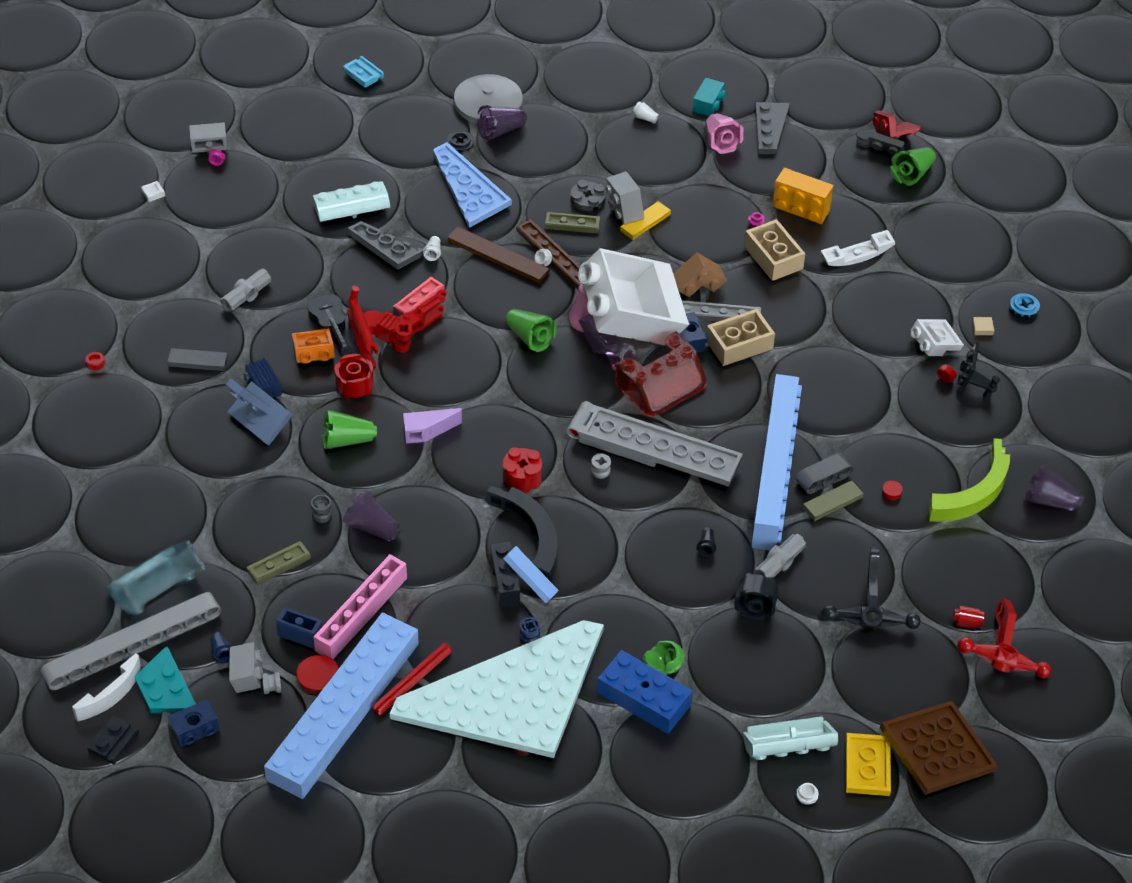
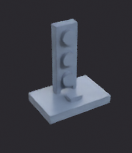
(258, 411)

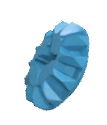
(1027, 300)

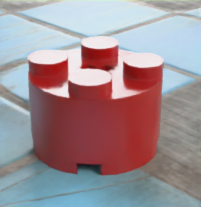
(354, 376)
(522, 469)

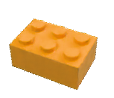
(802, 195)

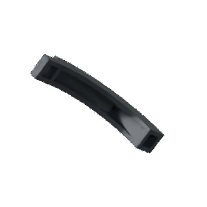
(536, 519)

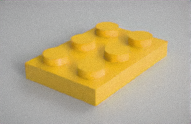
(868, 764)

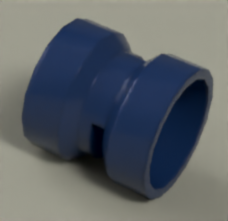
(529, 630)

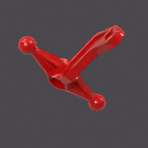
(1002, 654)

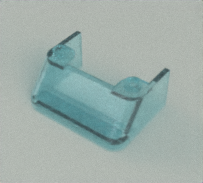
(155, 576)

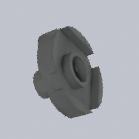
(596, 198)

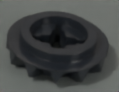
(460, 136)

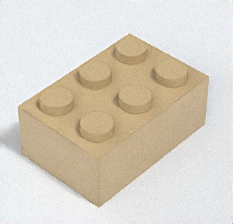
(774, 249)
(740, 337)

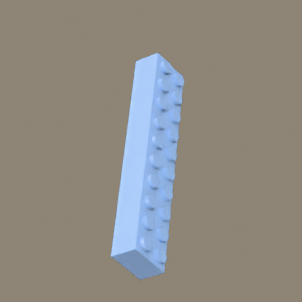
(776, 463)
(341, 706)

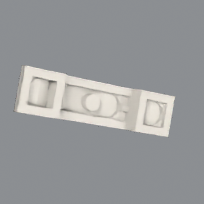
(860, 252)
(91, 706)

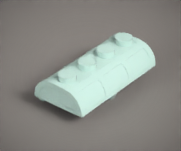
(351, 201)
(789, 737)

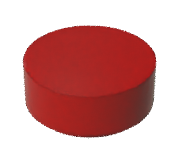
(95, 361)
(946, 373)
(892, 490)

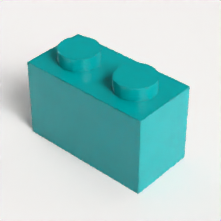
(708, 97)

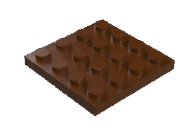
(938, 747)

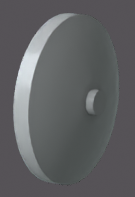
(485, 90)

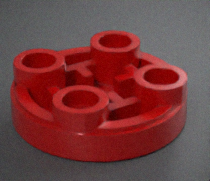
(315, 673)

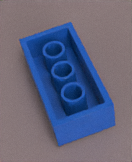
(644, 691)

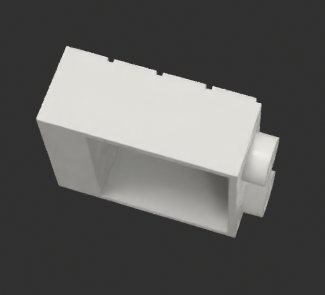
(632, 296)

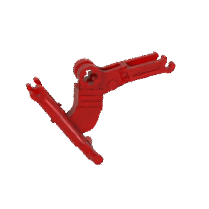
(389, 327)

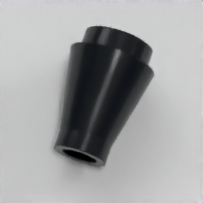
(706, 545)

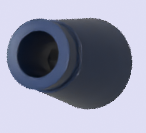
(220, 647)

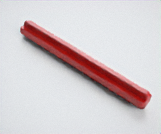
(412, 678)

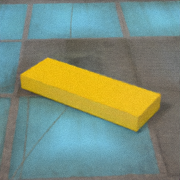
(652, 216)

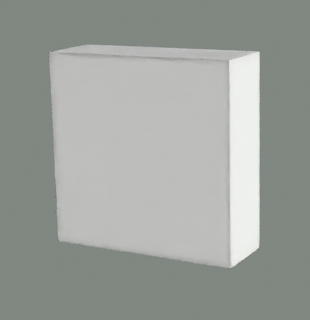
(152, 191)

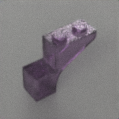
(606, 343)

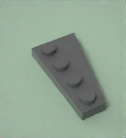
(770, 124)
(385, 245)

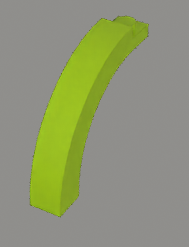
(973, 500)

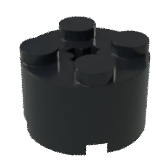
(756, 597)

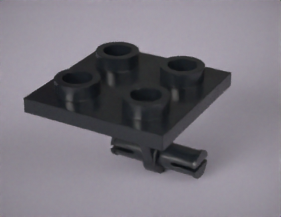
(971, 376)

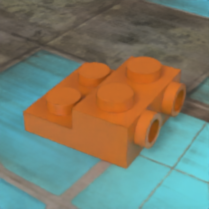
(313, 346)

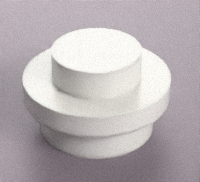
(543, 257)
(807, 793)

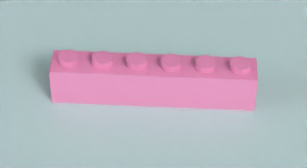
(360, 607)

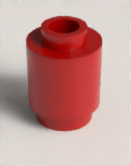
(968, 617)

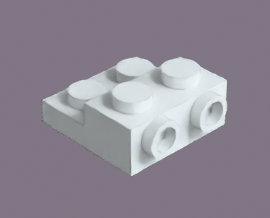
(935, 336)

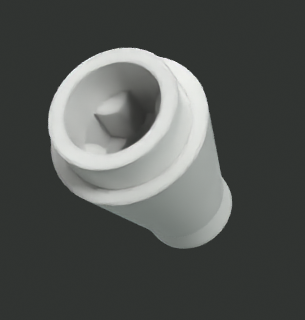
(644, 112)
(432, 249)

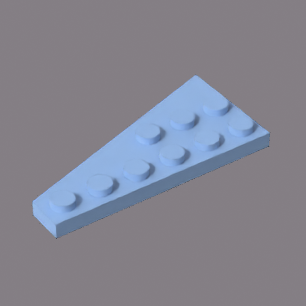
(471, 189)

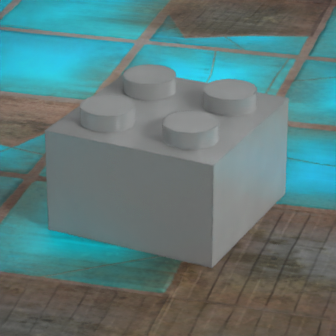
(625, 198)

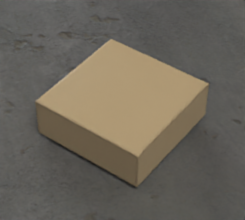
(983, 326)

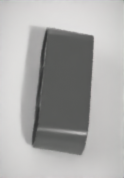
(824, 473)

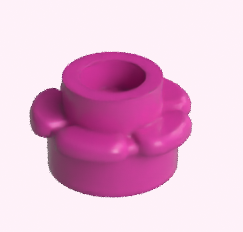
(214, 160)
(756, 219)

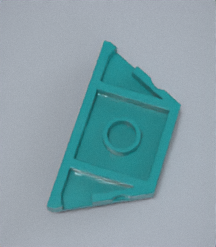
(163, 685)

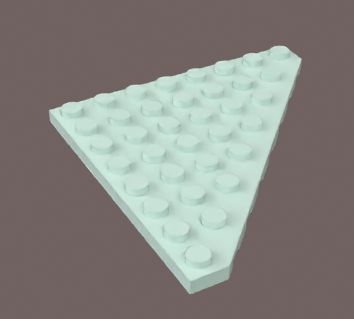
(513, 697)

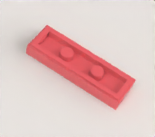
(418, 296)

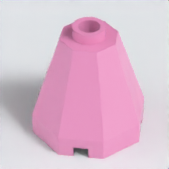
(723, 133)

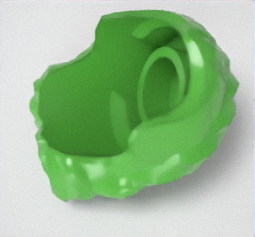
(665, 657)

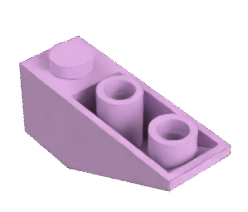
(429, 424)

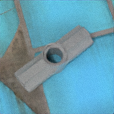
(245, 290)
(781, 556)

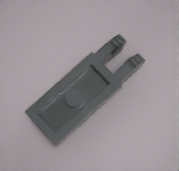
(879, 142)

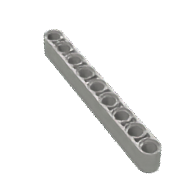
(130, 641)

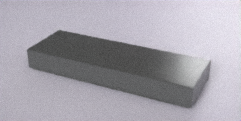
(197, 359)

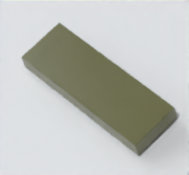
(572, 222)
(833, 500)
(278, 562)

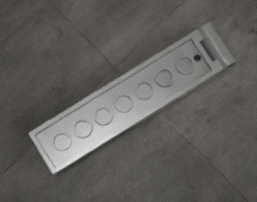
(652, 444)

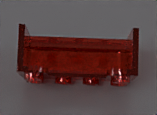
(663, 380)

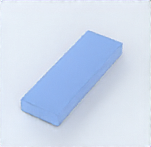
(530, 574)

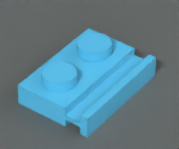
(363, 71)

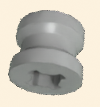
(601, 466)
(271, 682)

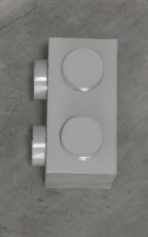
(208, 137)
(245, 667)

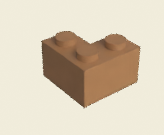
(698, 272)

